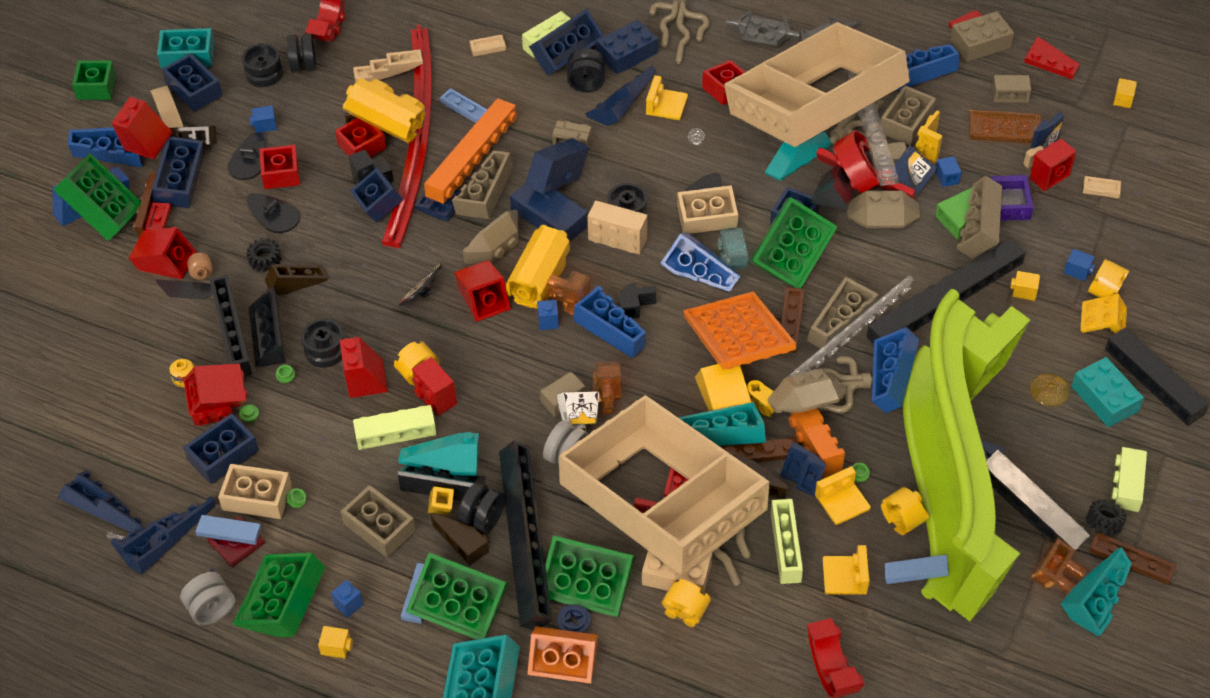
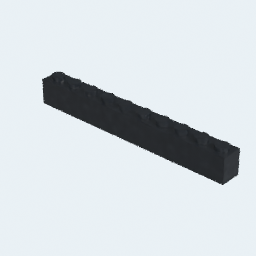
(965, 281)
(525, 536)

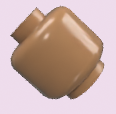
(200, 266)

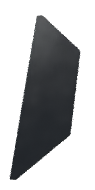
(185, 289)

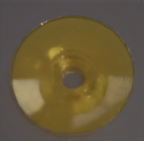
(1047, 395)

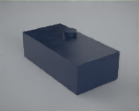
(574, 34)
(557, 165)
(178, 172)
(549, 210)

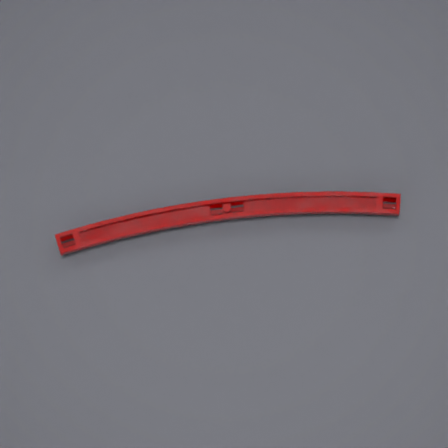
(417, 149)

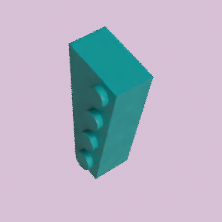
(729, 425)

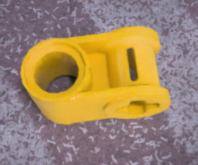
(760, 397)

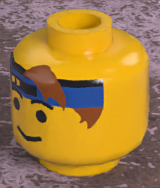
(179, 370)

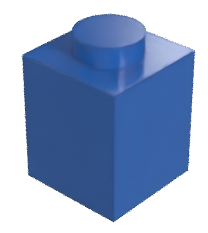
(263, 119)
(948, 171)
(1079, 265)
(548, 314)
(347, 598)

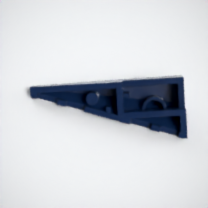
(618, 102)
(93, 499)
(148, 545)

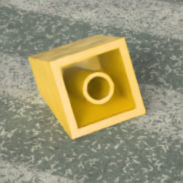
(722, 387)

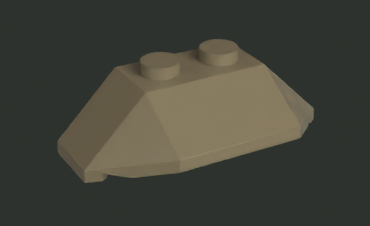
(883, 209)
(494, 239)
(807, 392)

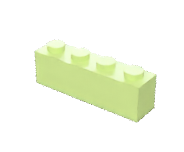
(394, 427)
(786, 541)

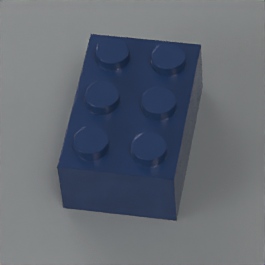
(627, 46)
(192, 82)
(219, 447)

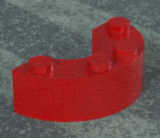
(328, 21)
(853, 160)
(830, 662)

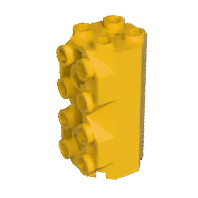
(377, 105)
(541, 258)

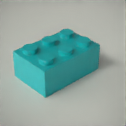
(181, 42)
(1107, 392)

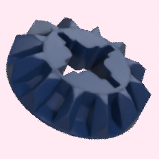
(577, 612)

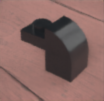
(632, 298)

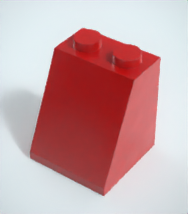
(140, 129)
(162, 252)
(483, 290)
(362, 368)
(214, 387)

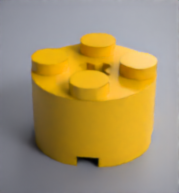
(1108, 279)
(411, 356)
(904, 510)
(685, 602)

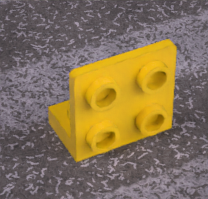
(664, 102)
(929, 140)
(1104, 313)
(841, 496)
(846, 573)

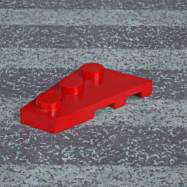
(1051, 59)

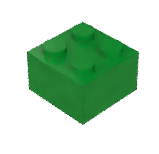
(94, 80)

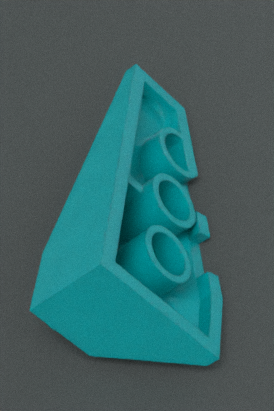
(790, 158)
(454, 453)
(1095, 595)

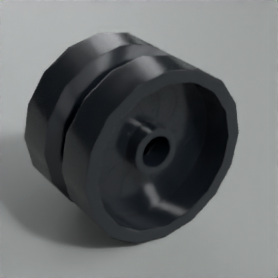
(298, 53)
(262, 65)
(586, 70)
(629, 197)
(322, 342)
(481, 507)

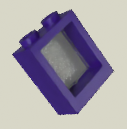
(1016, 197)

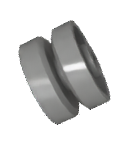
(561, 439)
(207, 598)

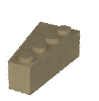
(484, 190)
(982, 218)
(842, 309)

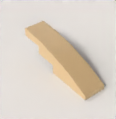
(394, 64)
(166, 107)

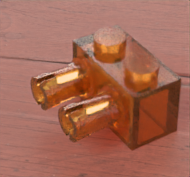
(569, 290)
(608, 384)
(1053, 563)

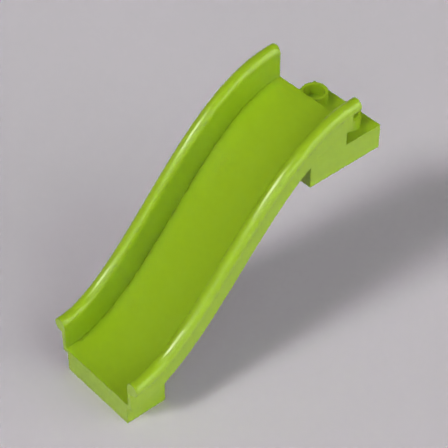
(949, 450)

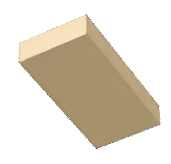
(487, 45)
(1101, 187)

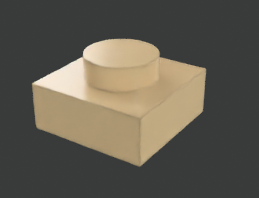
(1029, 157)

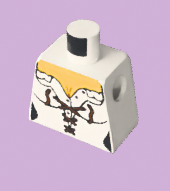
(579, 408)

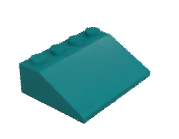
(482, 668)

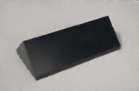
(834, 189)
(267, 330)
(424, 479)

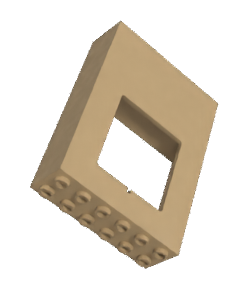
(783, 103)
(692, 519)

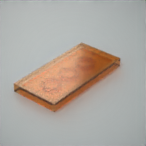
(1003, 126)

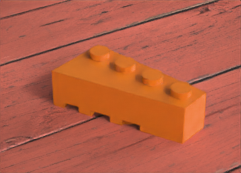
(818, 439)

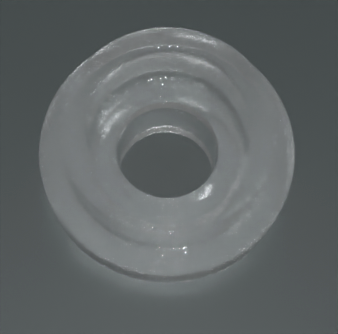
(696, 136)

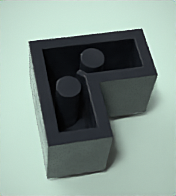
(362, 165)

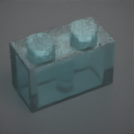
(733, 248)

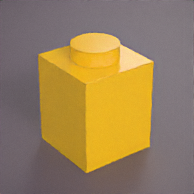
(1125, 93)
(1025, 285)
(440, 500)
(335, 642)

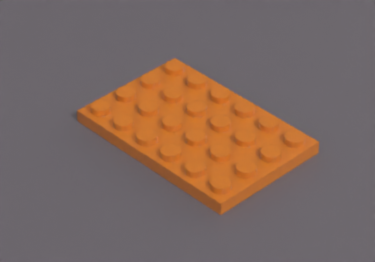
(739, 330)

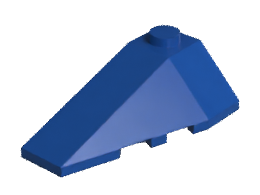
(695, 261)

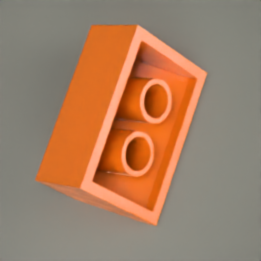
(562, 654)

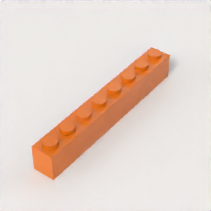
(470, 151)

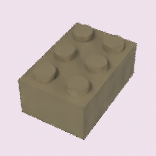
(981, 36)
(907, 115)
(378, 521)

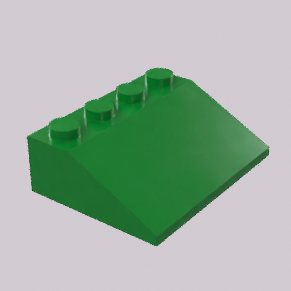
(98, 196)
(793, 243)
(588, 575)
(280, 594)
(457, 597)

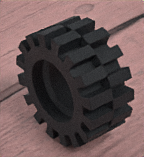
(263, 247)
(1106, 517)

